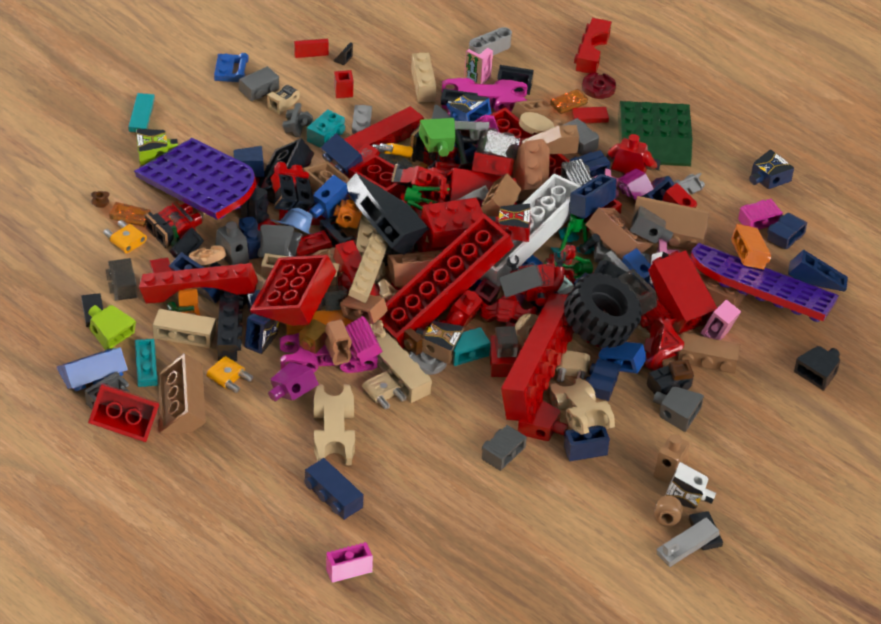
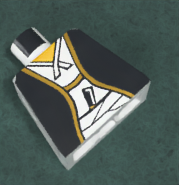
(689, 487)

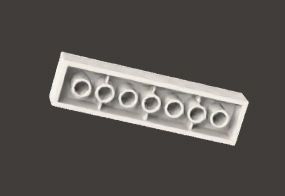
(548, 213)

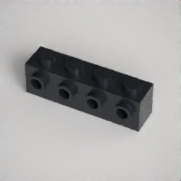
(228, 325)

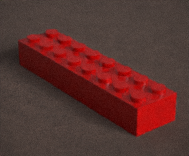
(446, 278)
(537, 360)

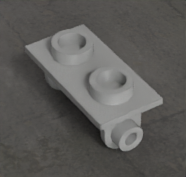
(692, 183)

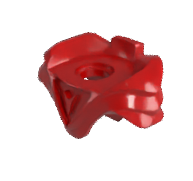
(505, 310)
(662, 343)

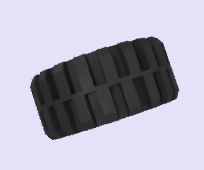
(593, 323)

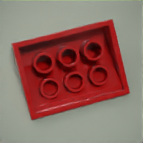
(294, 289)

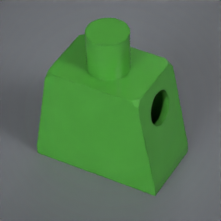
(438, 135)

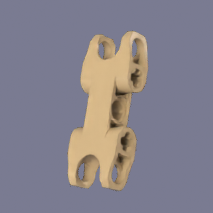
(581, 406)
(334, 436)

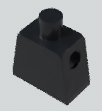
(818, 366)

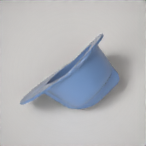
(297, 218)

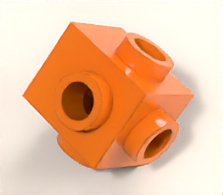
(347, 214)

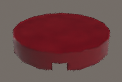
(598, 86)

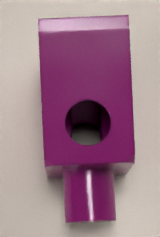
(292, 382)

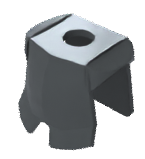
(278, 240)

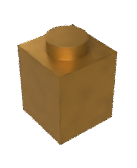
(313, 336)

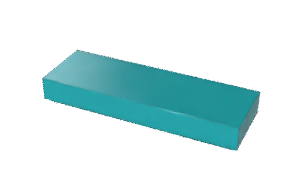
(141, 112)
(146, 362)

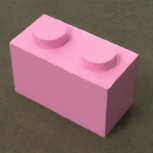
(721, 321)

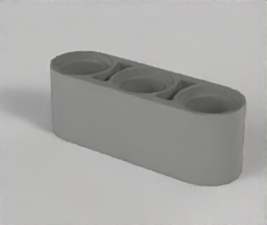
(496, 40)

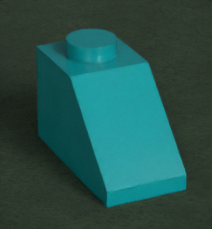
(471, 346)

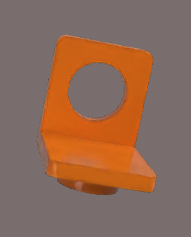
(189, 298)

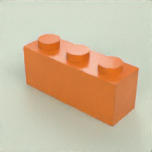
(750, 246)

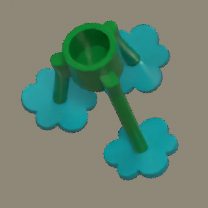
(569, 234)

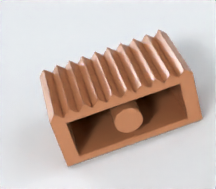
(372, 310)

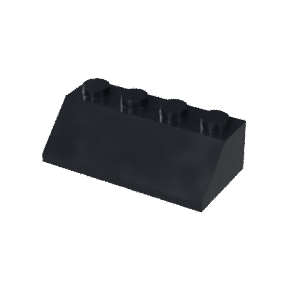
(291, 154)

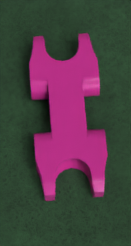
(499, 94)
(321, 358)

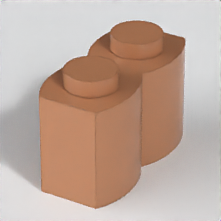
(338, 342)

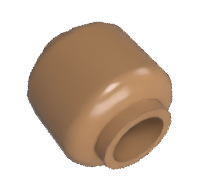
(668, 511)

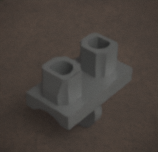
(296, 120)

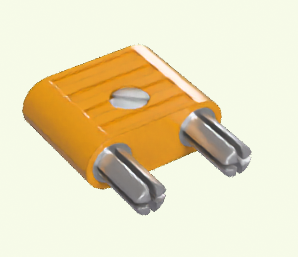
(395, 149)
(127, 237)
(227, 372)

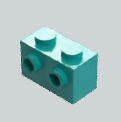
(325, 127)

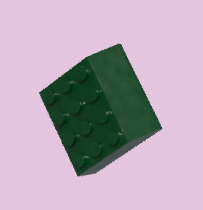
(662, 127)

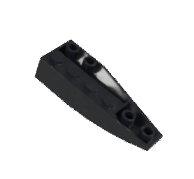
(388, 214)

